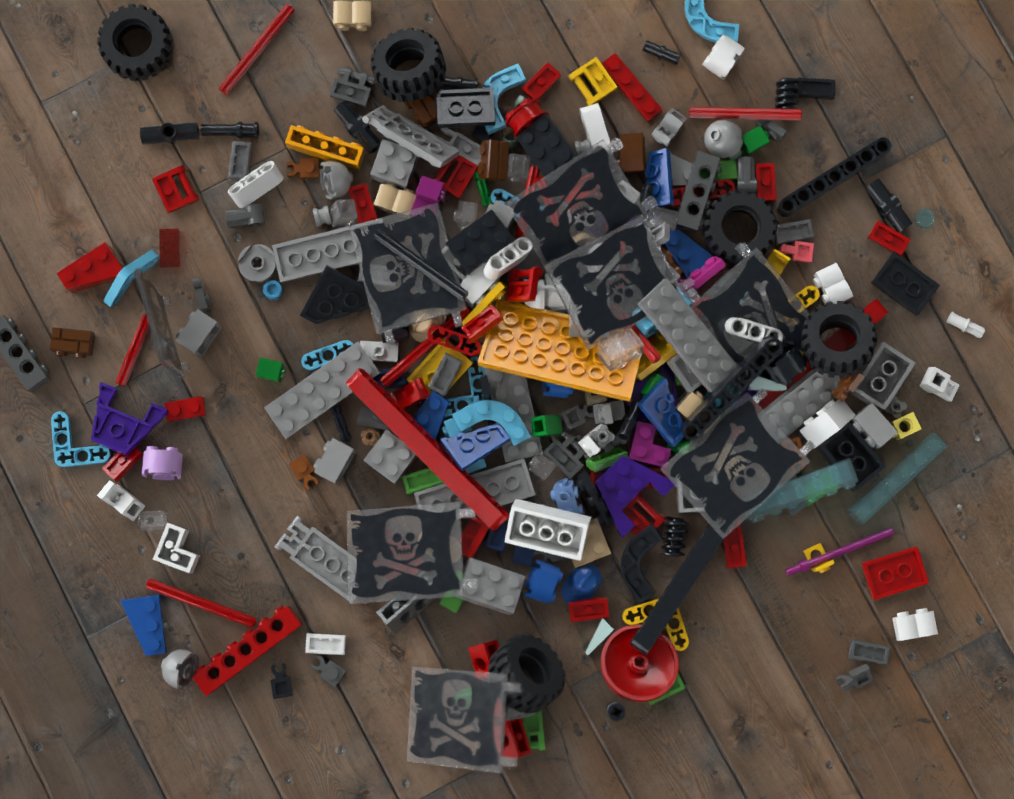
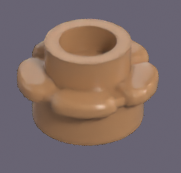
(375, 436)

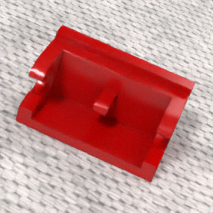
(411, 393)
(473, 536)

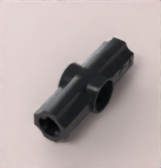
(356, 127)
(157, 134)
(888, 205)

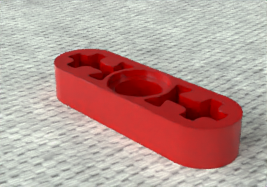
(442, 331)

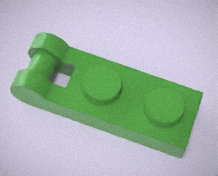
(534, 726)

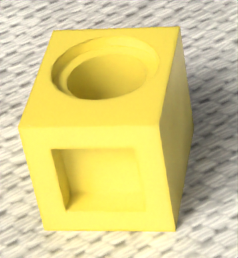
(911, 422)

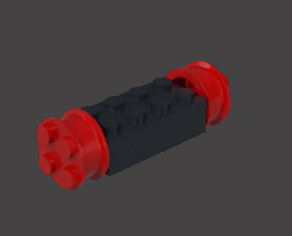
(540, 136)

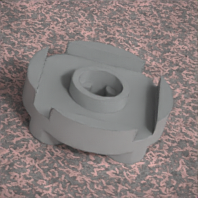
(246, 264)

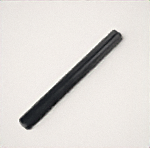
(420, 264)

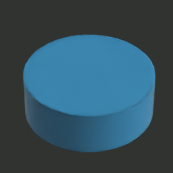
(272, 290)

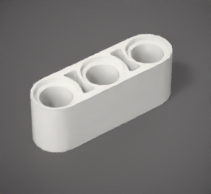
(594, 124)
(255, 184)
(507, 258)
(745, 330)

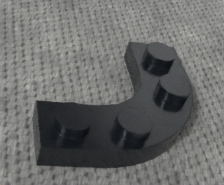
(631, 562)

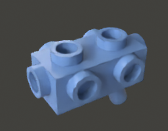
(566, 496)

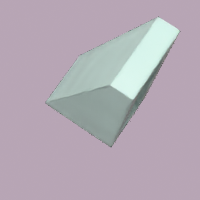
(766, 384)
(600, 634)

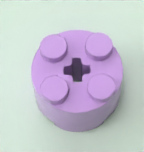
(162, 463)

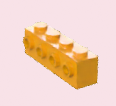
(325, 147)

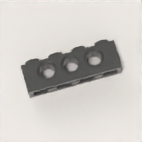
(701, 162)
(40, 372)
(399, 613)

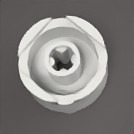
(723, 56)

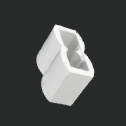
(832, 284)
(914, 625)

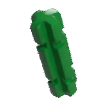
(483, 190)

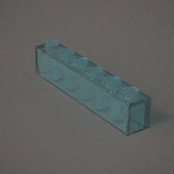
(896, 478)
(808, 487)

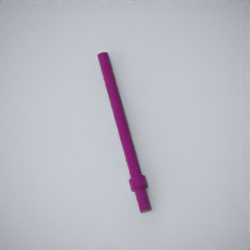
(805, 565)

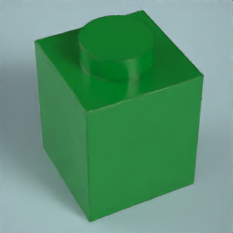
(755, 140)
(270, 370)
(546, 425)

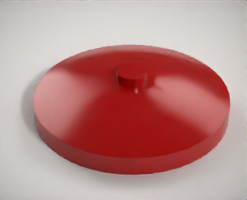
(634, 674)

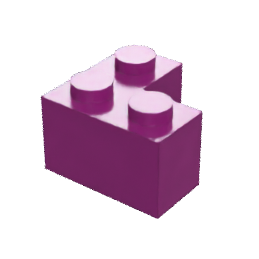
(429, 192)
(643, 450)

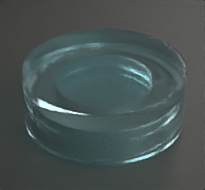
(924, 218)

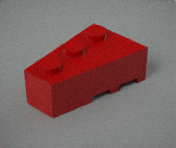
(92, 269)

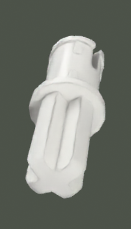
(965, 325)

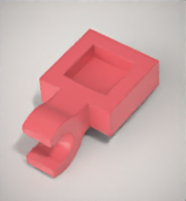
(800, 251)

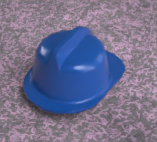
(581, 583)

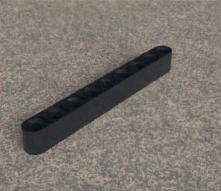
(676, 590)

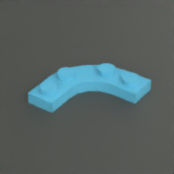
(706, 26)
(500, 83)
(493, 411)

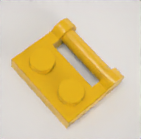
(597, 77)

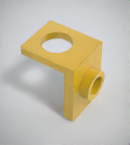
(778, 261)
(823, 567)

